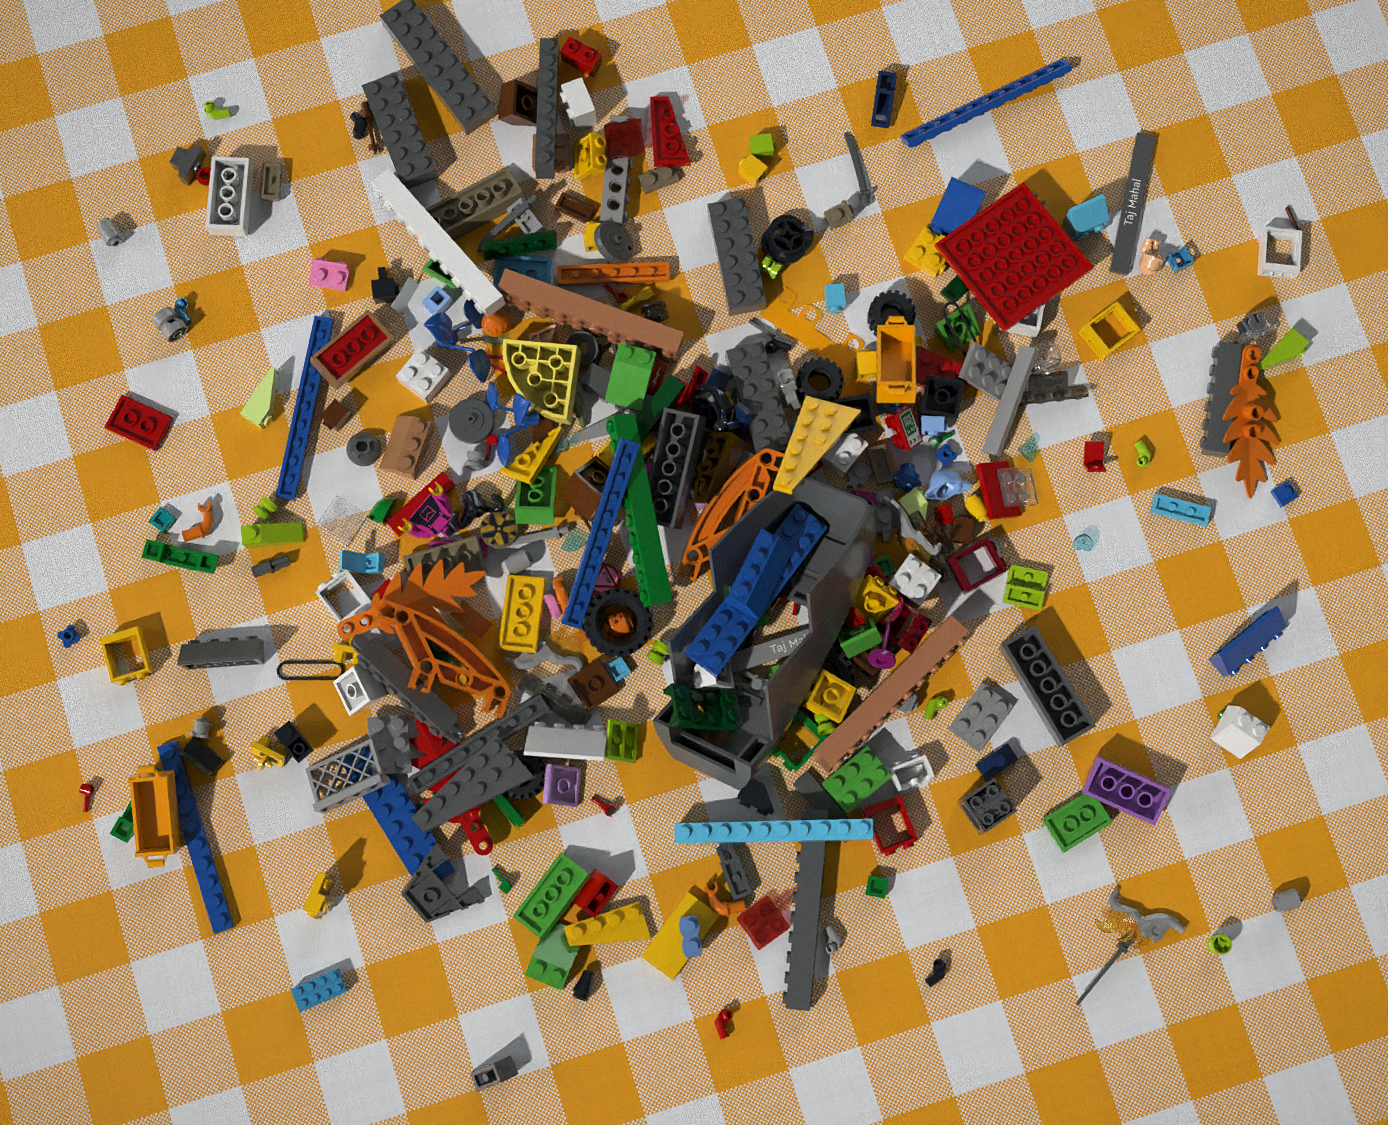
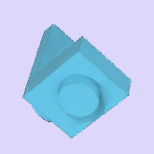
(362, 563)

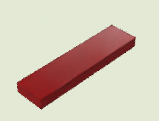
(410, 507)

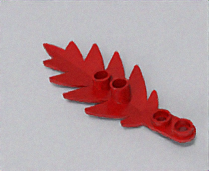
(432, 747)

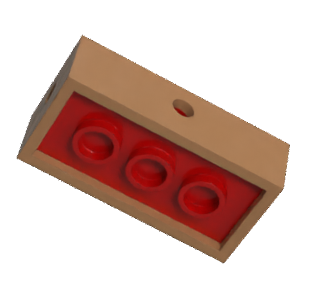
(351, 349)

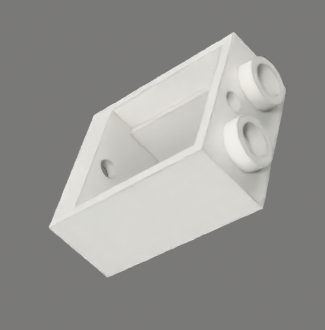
(1280, 270)
(326, 587)

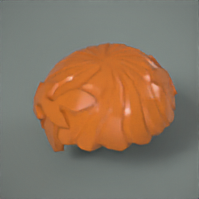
(496, 323)

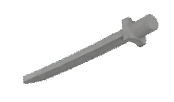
(556, 532)

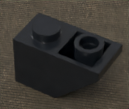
(294, 741)
(756, 795)

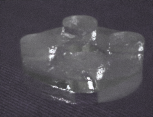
(1052, 356)

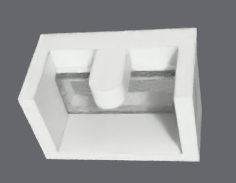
(911, 774)

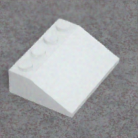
(566, 742)

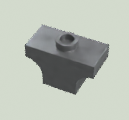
(187, 162)

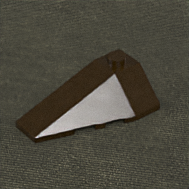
(718, 457)

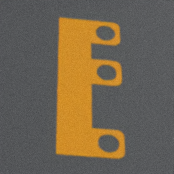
(804, 331)

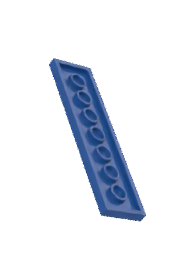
(394, 814)

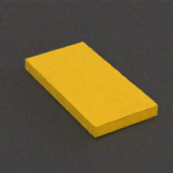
(522, 613)
(666, 948)

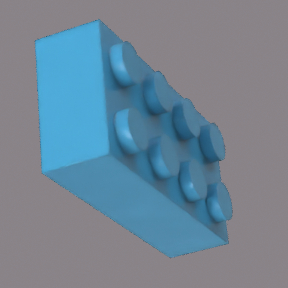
(319, 990)

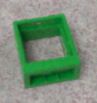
(812, 728)

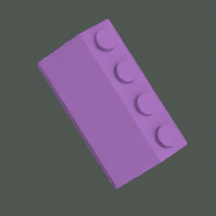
(1126, 789)

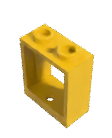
(1096, 342)
(121, 637)

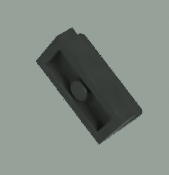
(202, 756)

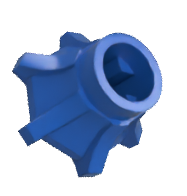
(907, 478)

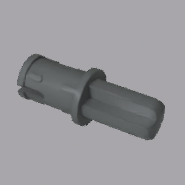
(270, 566)

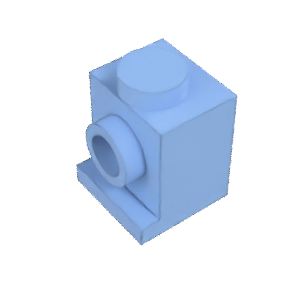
(436, 295)
(932, 425)

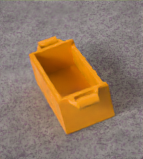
(896, 361)
(154, 814)

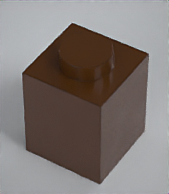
(335, 415)
(961, 530)

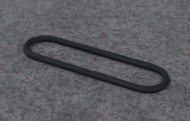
(947, 321)
(309, 662)

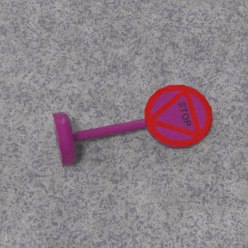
(881, 657)

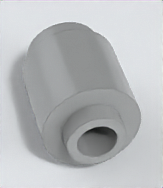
(109, 232)
(518, 561)
(1287, 900)

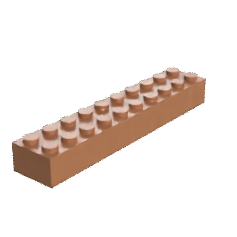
(589, 315)
(889, 694)

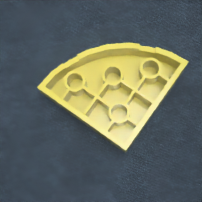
(544, 375)

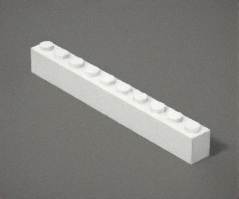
(438, 242)

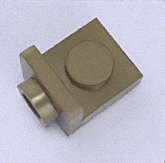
(839, 215)

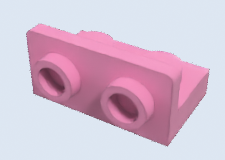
(329, 274)

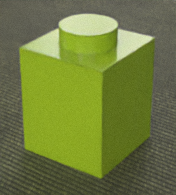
(762, 146)

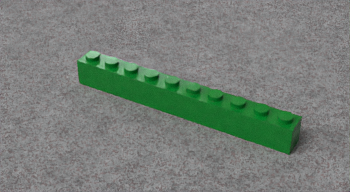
(641, 518)

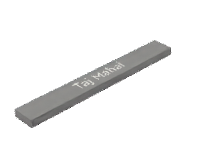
(766, 651)

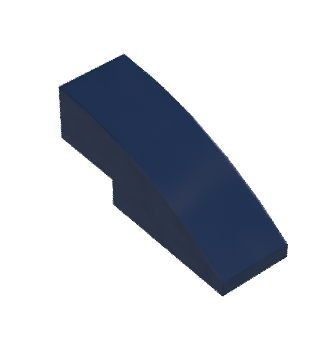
(883, 99)

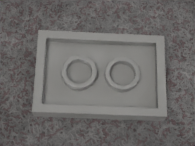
(985, 371)
(980, 717)
(391, 742)

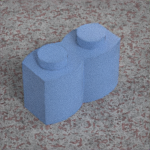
(691, 942)

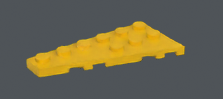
(813, 437)

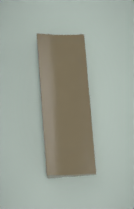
(476, 204)

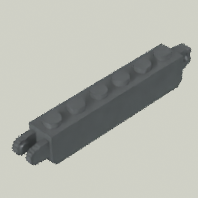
(396, 676)

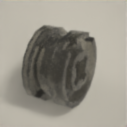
(655, 311)

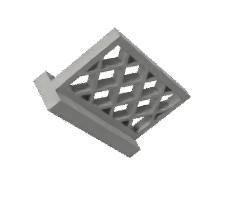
(354, 791)

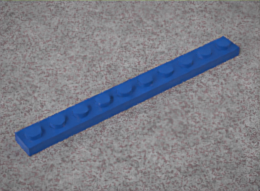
(989, 101)
(303, 412)
(600, 533)
(197, 840)

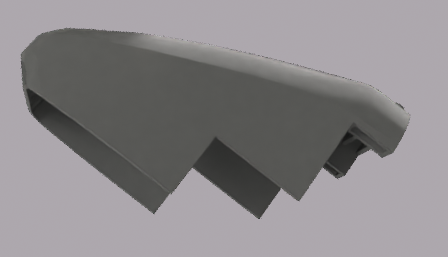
(822, 583)

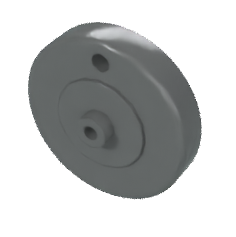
(613, 242)
(471, 421)

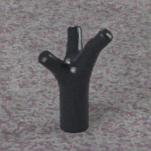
(601, 351)

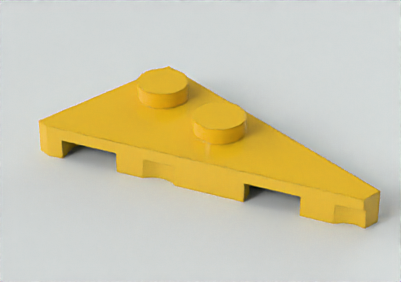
(533, 459)

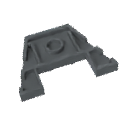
(430, 895)

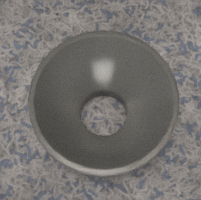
(585, 337)
(368, 456)

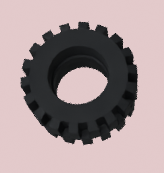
(890, 300)
(824, 368)
(536, 784)

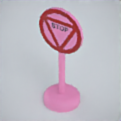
(607, 578)

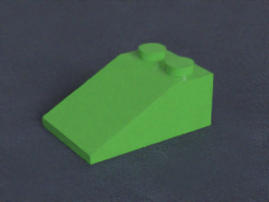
(630, 376)
(537, 501)
(553, 958)

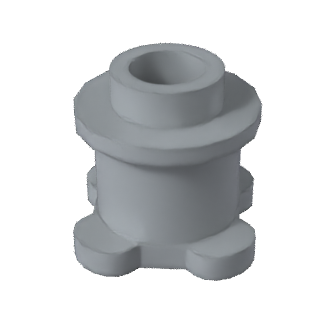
(201, 728)

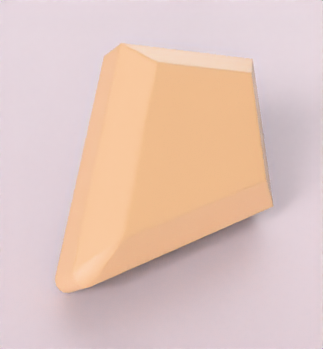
(544, 335)

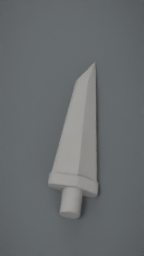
(592, 431)

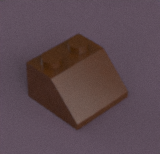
(518, 103)

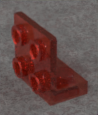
(624, 138)

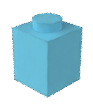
(834, 298)

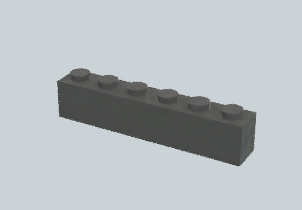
(1224, 376)

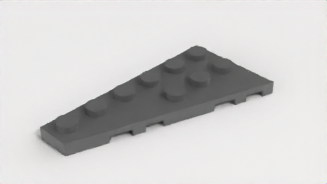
(478, 782)

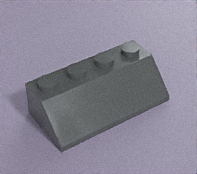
(222, 653)

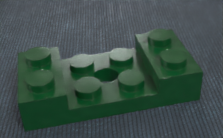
(719, 708)

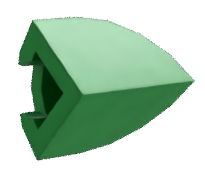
(382, 510)

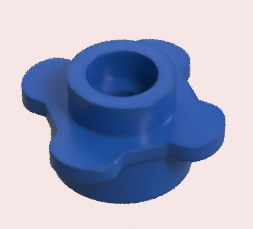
(940, 455)
(70, 630)

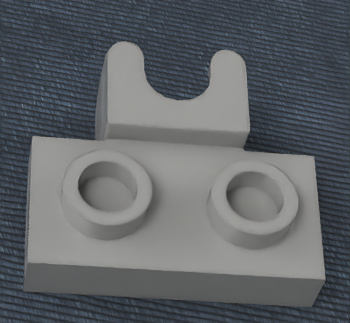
(789, 387)

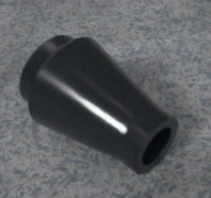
(584, 986)

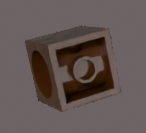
(586, 487)

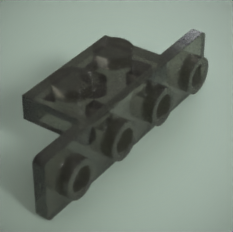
(1051, 388)
(935, 533)
(558, 703)

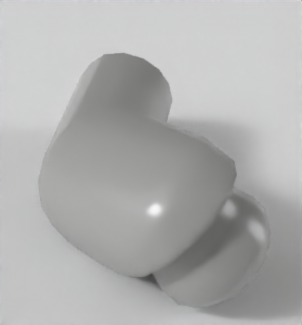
(834, 940)

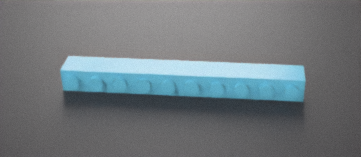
(774, 831)

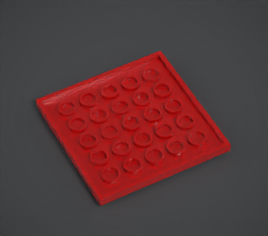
(1013, 257)

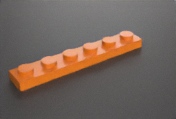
(613, 273)

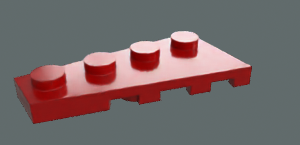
(666, 135)

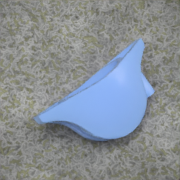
(945, 485)

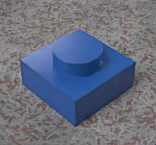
(1284, 494)

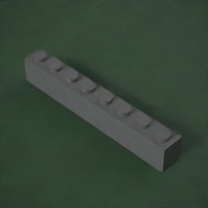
(547, 108)

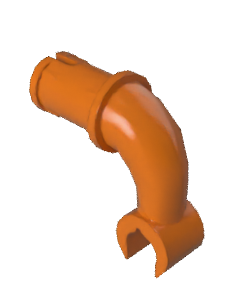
(203, 528)
(561, 592)
(722, 907)

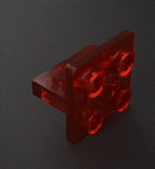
(763, 922)

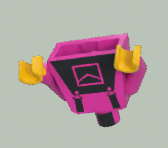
(431, 516)

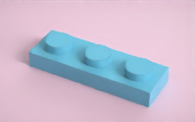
(1180, 510)

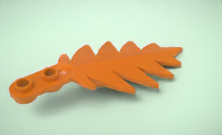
(1248, 426)
(435, 593)

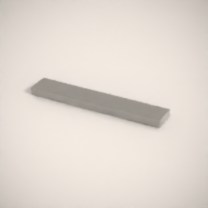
(1010, 401)

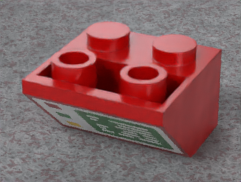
(904, 427)

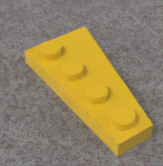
(610, 927)

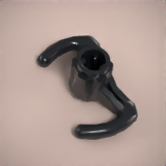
(476, 507)

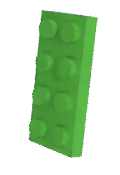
(551, 896)

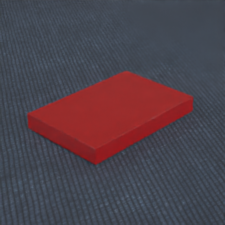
(138, 423)
(992, 491)

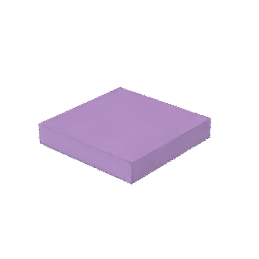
(561, 785)

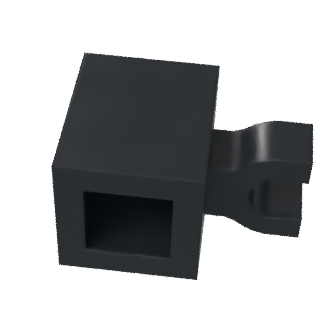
(384, 288)

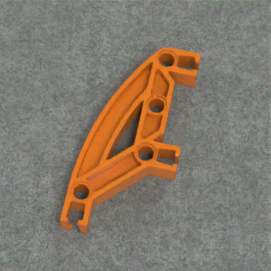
(747, 476)
(480, 673)

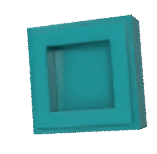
(162, 520)

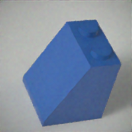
(956, 207)

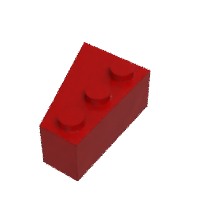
(935, 365)

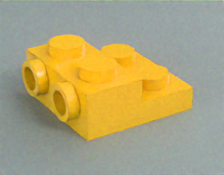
(589, 156)
(925, 255)
(875, 598)
(829, 696)
(318, 902)

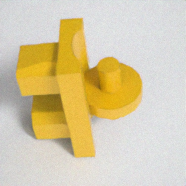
(341, 652)
(266, 756)

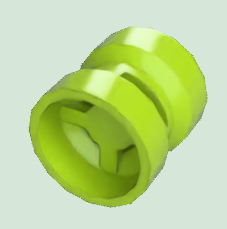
(771, 267)
(268, 505)
(661, 649)
(825, 724)
(1223, 943)

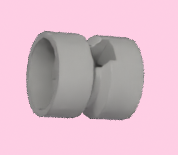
(170, 325)

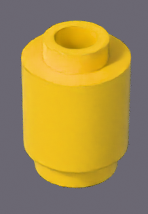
(976, 508)

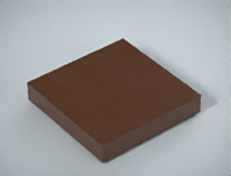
(593, 685)

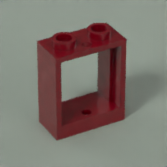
(962, 580)
(919, 625)

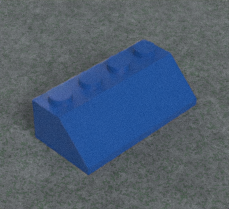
(758, 574)
(1248, 642)

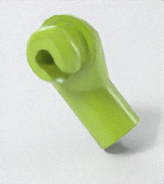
(214, 112)
(1144, 454)
(934, 705)

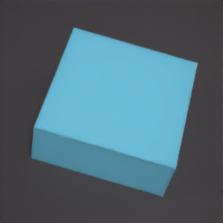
(618, 669)

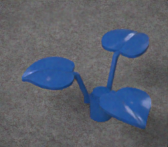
(440, 327)
(521, 417)

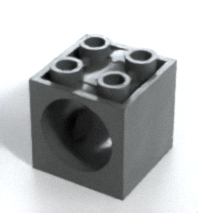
(987, 806)

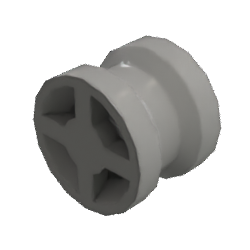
(475, 460)

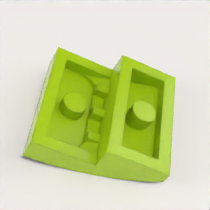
(1025, 587)
(621, 741)

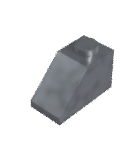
(494, 1073)

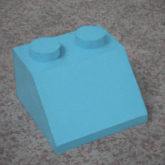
(1087, 218)

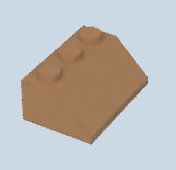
(407, 446)

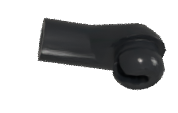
(359, 125)
(776, 344)
(939, 970)

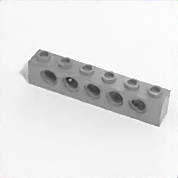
(613, 180)

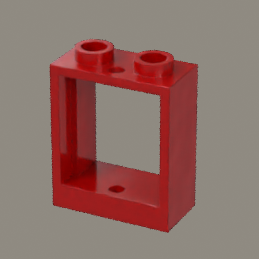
(909, 842)

